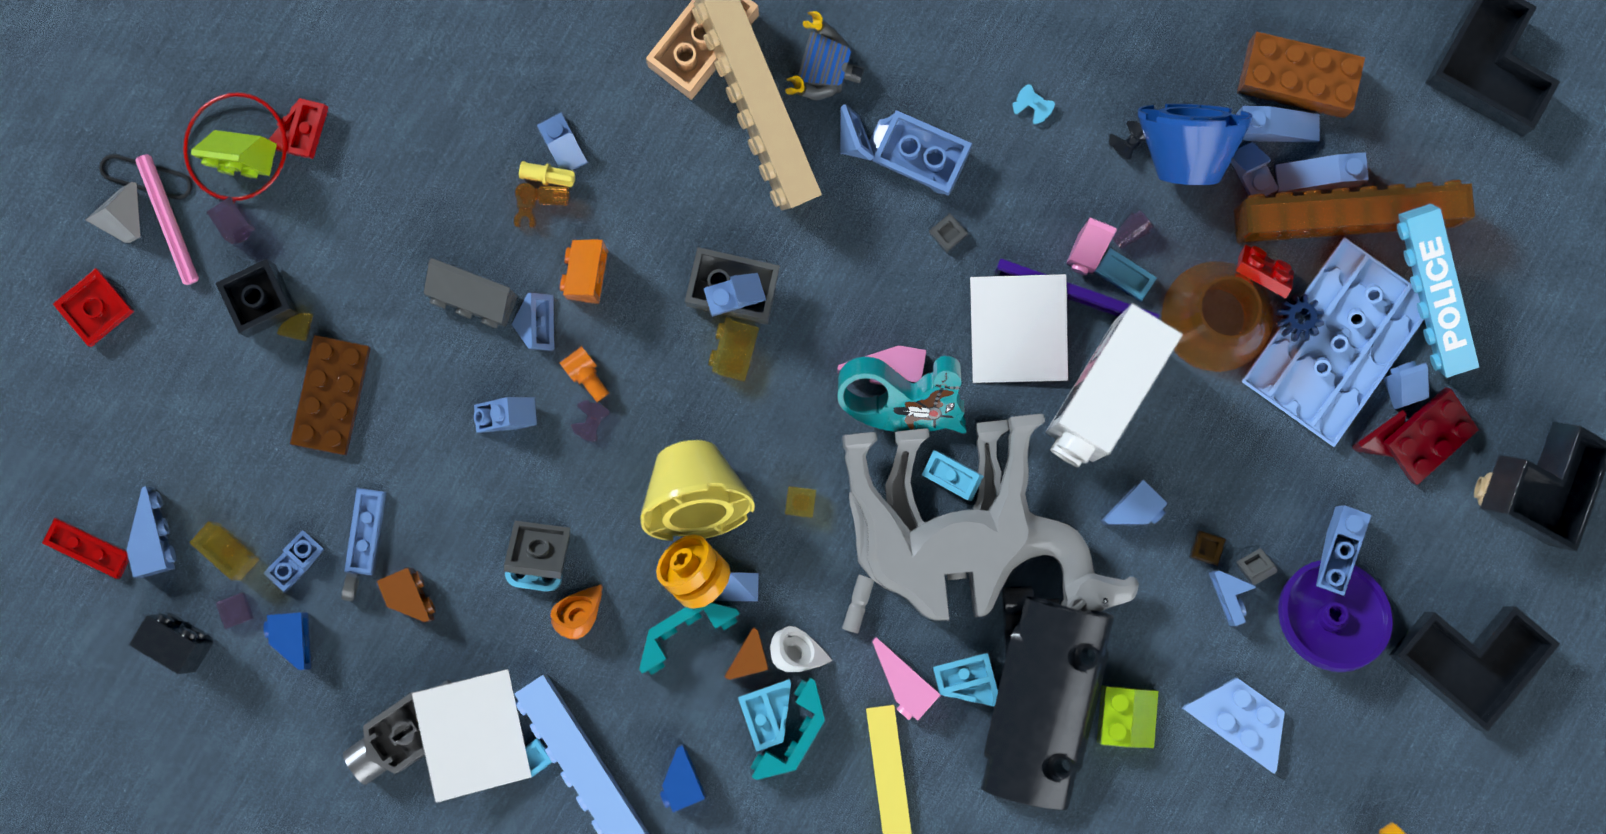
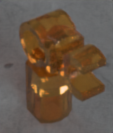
(546, 195)

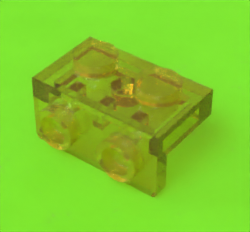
(734, 349)

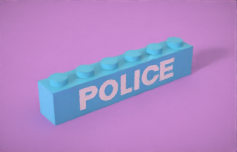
(1438, 290)

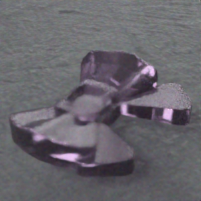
(595, 413)

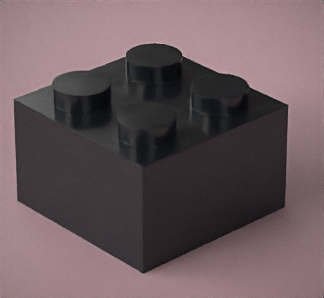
(256, 298)
(171, 643)

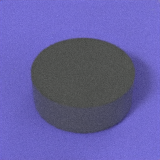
(350, 587)

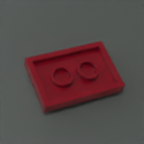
(1431, 436)

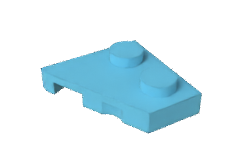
(967, 679)
(767, 714)

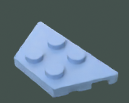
(1243, 720)

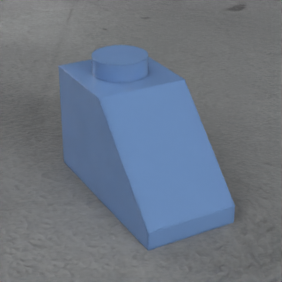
(1137, 507)

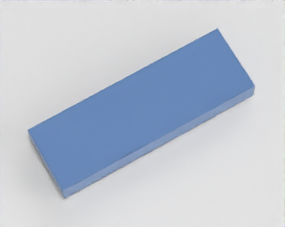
(365, 531)

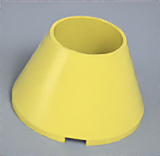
(694, 493)

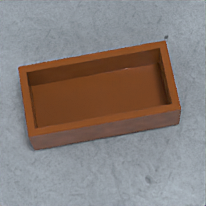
(1301, 75)

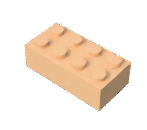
(683, 55)

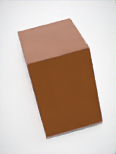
(750, 658)

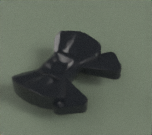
(1125, 148)

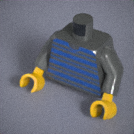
(824, 63)

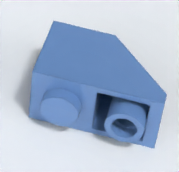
(1407, 384)
(505, 414)

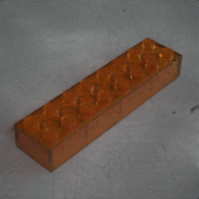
(1346, 211)

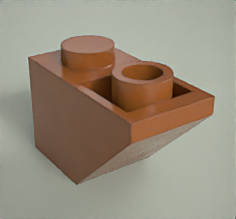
(405, 594)

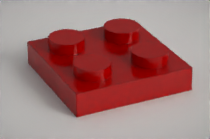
(1265, 271)
(93, 307)

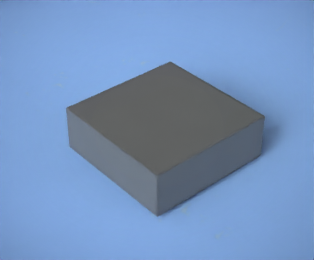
(948, 233)
(1256, 566)

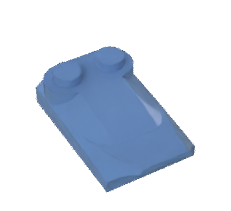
(919, 151)

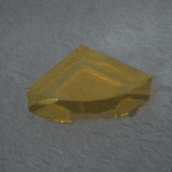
(296, 327)

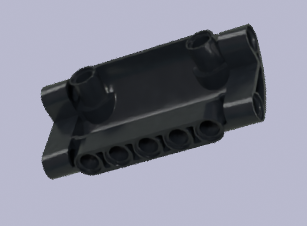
(1045, 703)

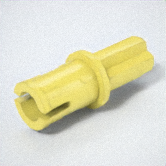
(546, 174)

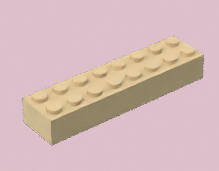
(757, 101)

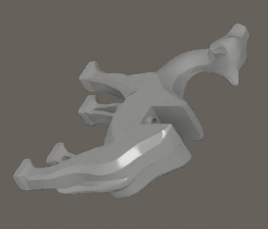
(984, 541)

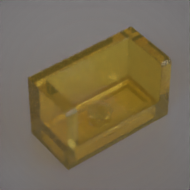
(224, 551)

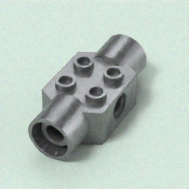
(389, 742)

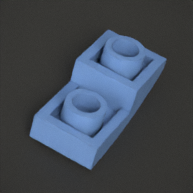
(293, 561)

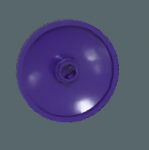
(1332, 628)

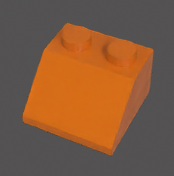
(585, 270)

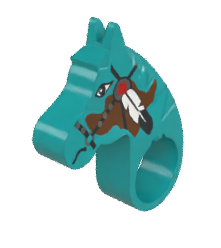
(905, 406)

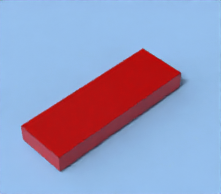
(86, 548)

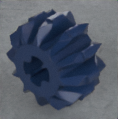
(1296, 306)

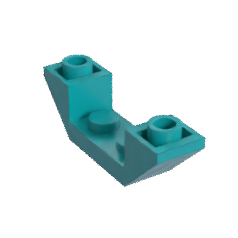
(654, 654)
(770, 764)

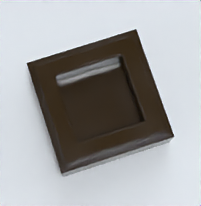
(1207, 548)

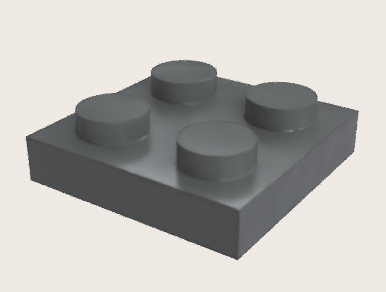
(537, 549)

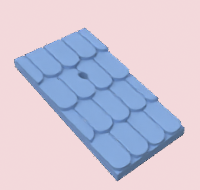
(1336, 372)

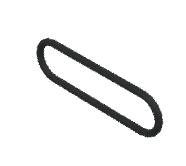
(143, 187)

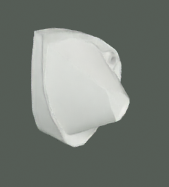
(797, 651)

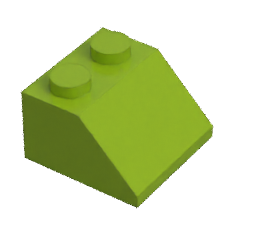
(1127, 717)

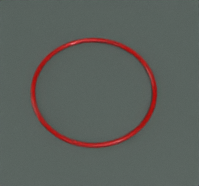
(185, 145)

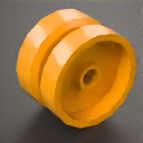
(693, 571)

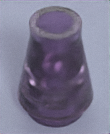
(1133, 228)

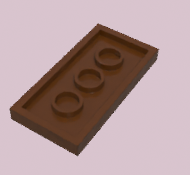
(330, 395)

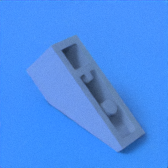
(1281, 125)
(1322, 173)

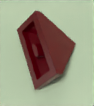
(1374, 441)

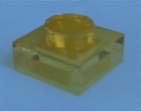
(800, 502)

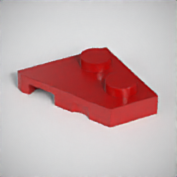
(302, 128)

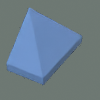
(853, 136)
(536, 321)
(740, 587)

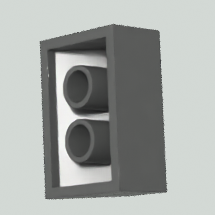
(717, 267)
(469, 294)

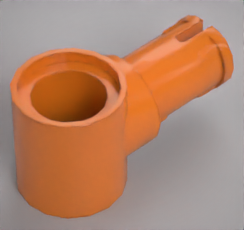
(582, 369)

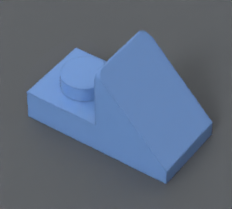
(562, 143)
(1252, 170)
(735, 293)
(1227, 588)

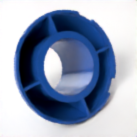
(1192, 141)

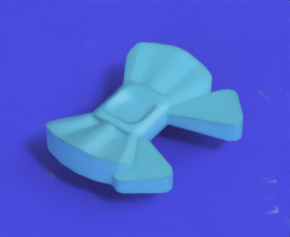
(1042, 107)

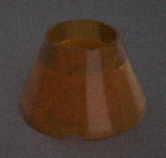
(1201, 344)

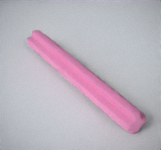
(167, 219)

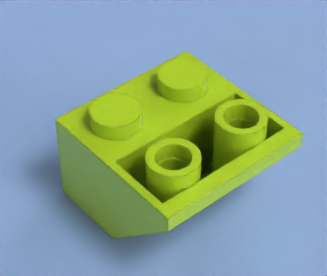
(237, 153)

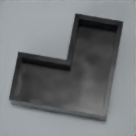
(1483, 73)
(1555, 495)
(1481, 676)

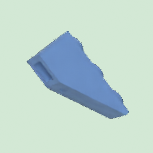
(148, 542)
(1341, 548)

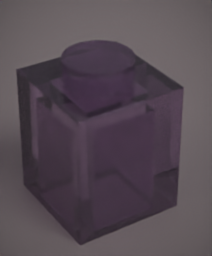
(231, 221)

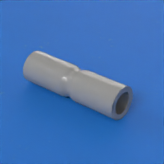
(857, 607)

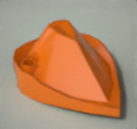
(576, 613)

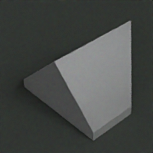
(119, 214)

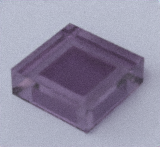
(234, 610)

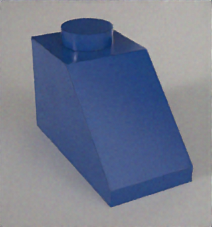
(290, 637)
(681, 782)

